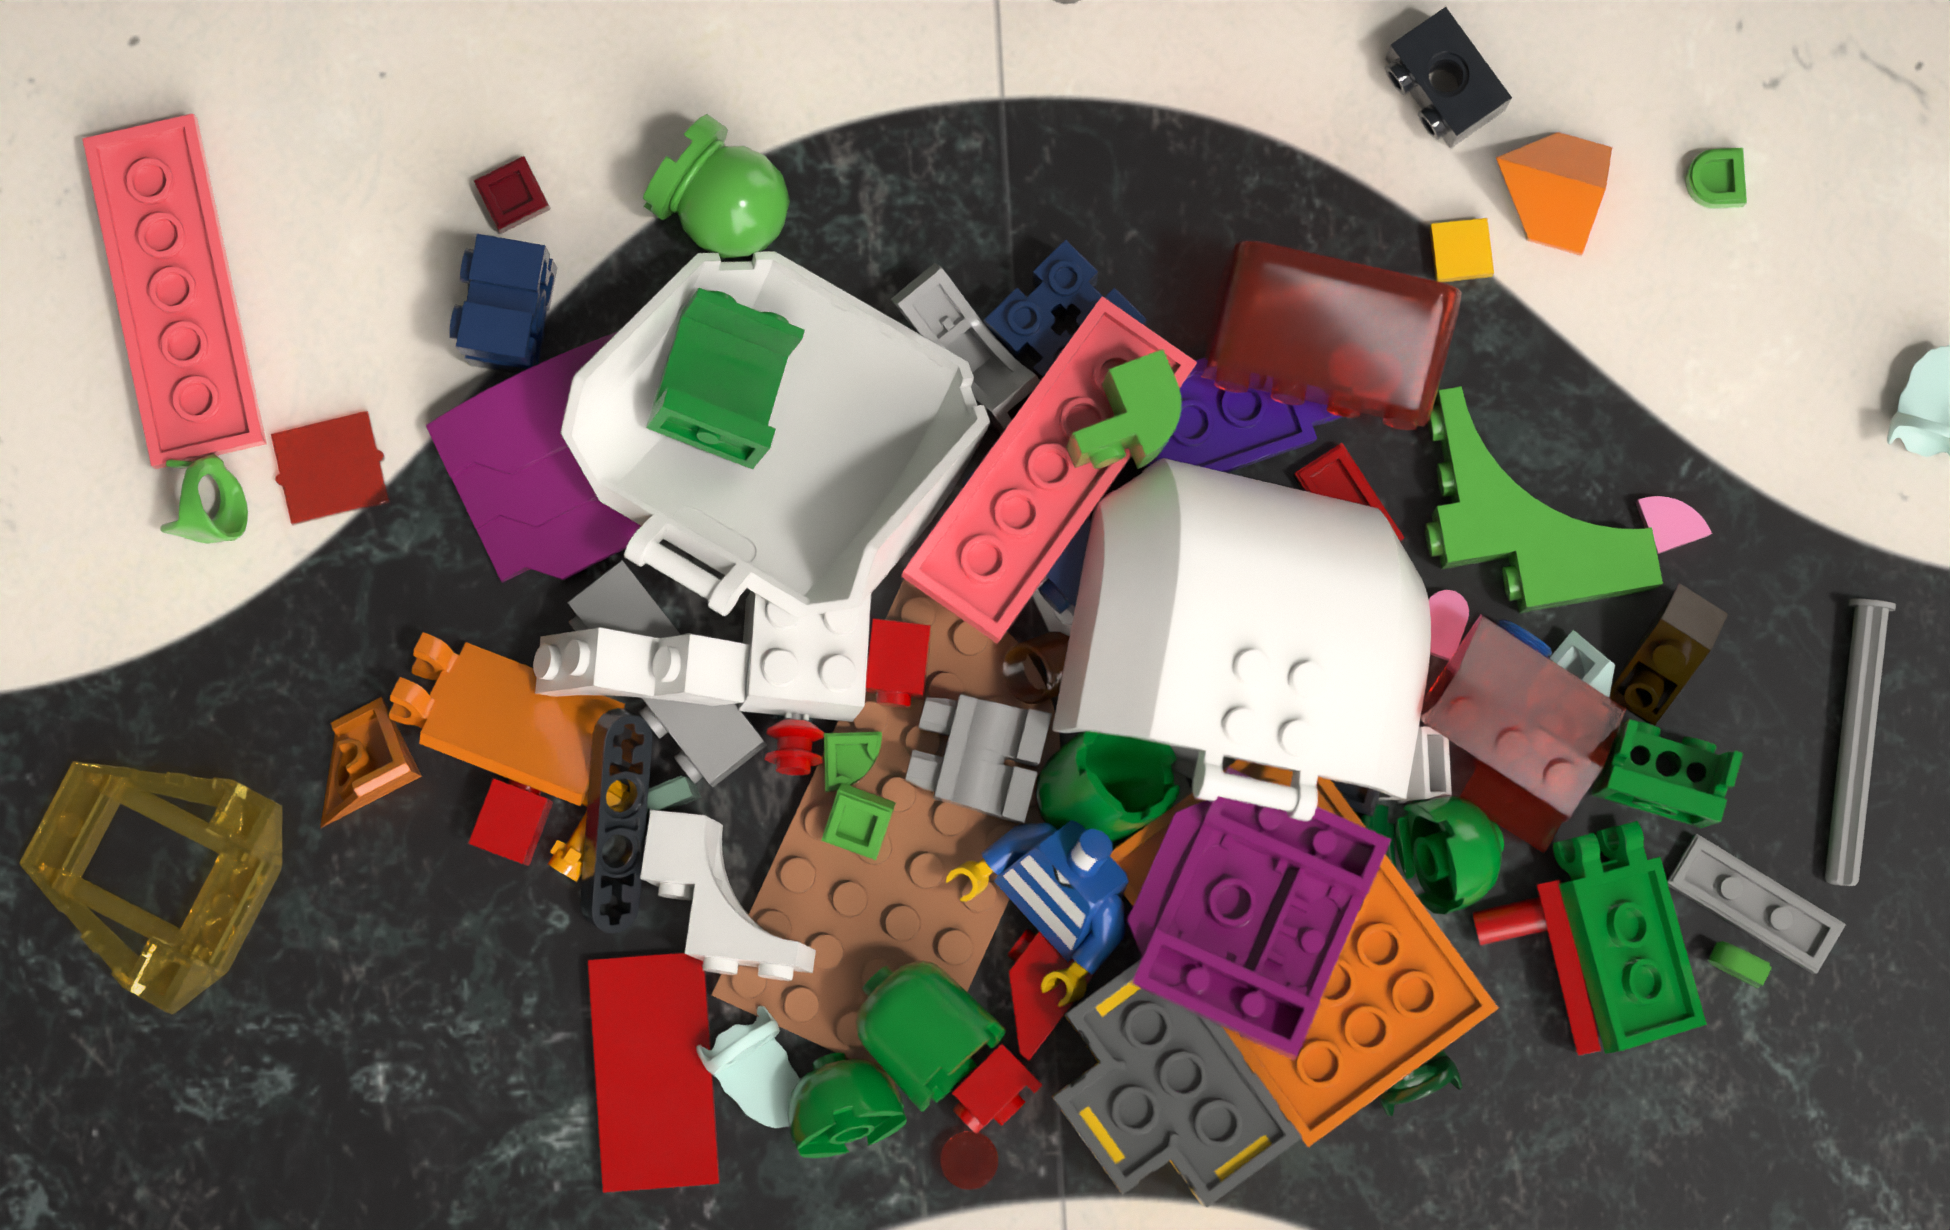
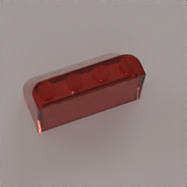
(1330, 333)

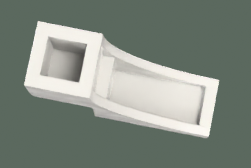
(642, 666)
(687, 858)

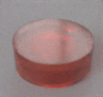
(969, 1160)

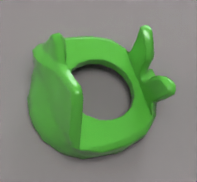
(193, 520)

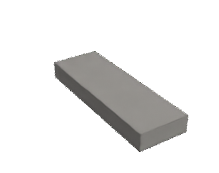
(1755, 904)

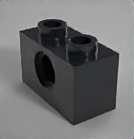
(1443, 45)

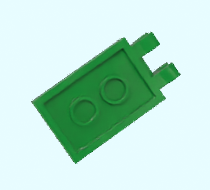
(1627, 938)

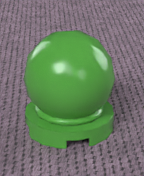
(724, 194)

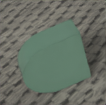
(672, 794)

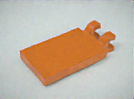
(493, 719)

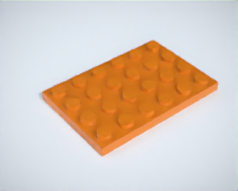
(1387, 1004)

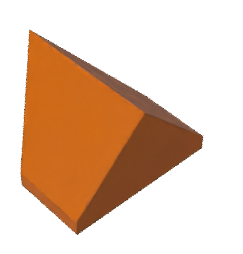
(1557, 188)
(365, 761)

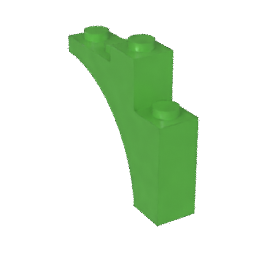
(1493, 518)

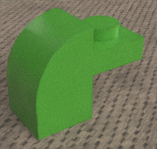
(1145, 412)

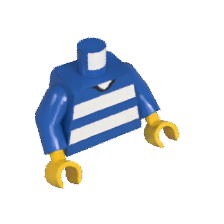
(1064, 888)

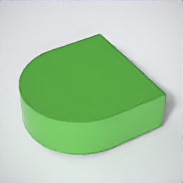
(1718, 178)
(1740, 964)

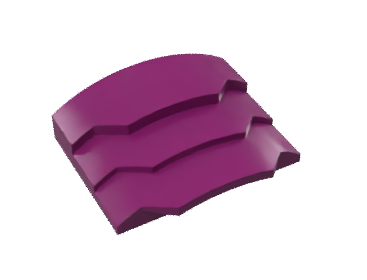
(523, 478)
(1251, 914)

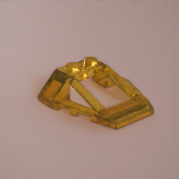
(175, 961)

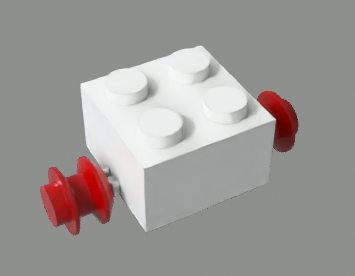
(804, 672)

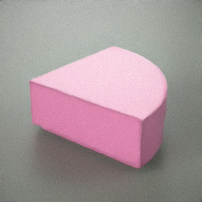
(1671, 522)

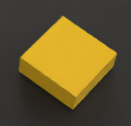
(1461, 250)

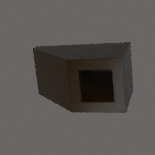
(1668, 654)

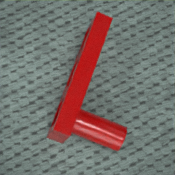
(1540, 915)

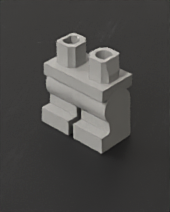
(975, 755)

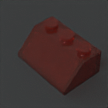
(1523, 715)

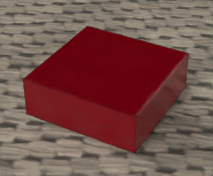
(512, 194)

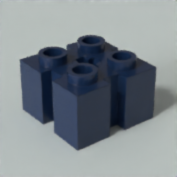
(1062, 288)
(505, 303)

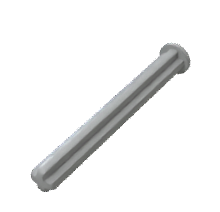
(1857, 740)

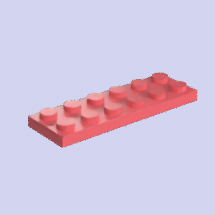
(174, 291)
(1026, 492)

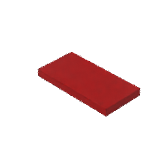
(648, 1074)

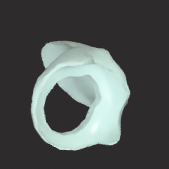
(1925, 406)
(753, 1069)

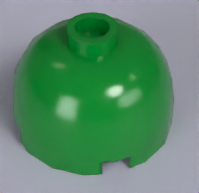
(1450, 850)
(843, 1104)

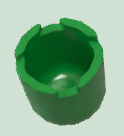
(1107, 783)
(923, 1029)

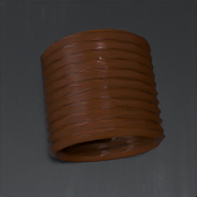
(1052, 650)

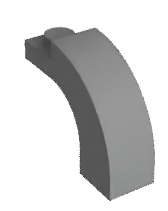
(945, 317)

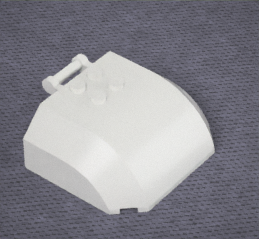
(859, 458)
(1250, 634)

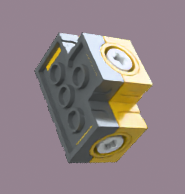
(1168, 1093)

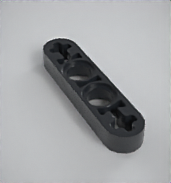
(624, 820)

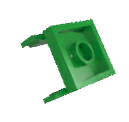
(1674, 796)

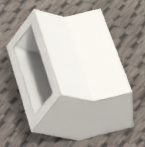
(1430, 767)

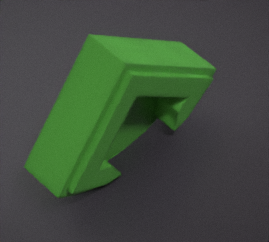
(849, 757)

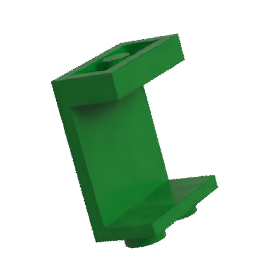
(723, 377)

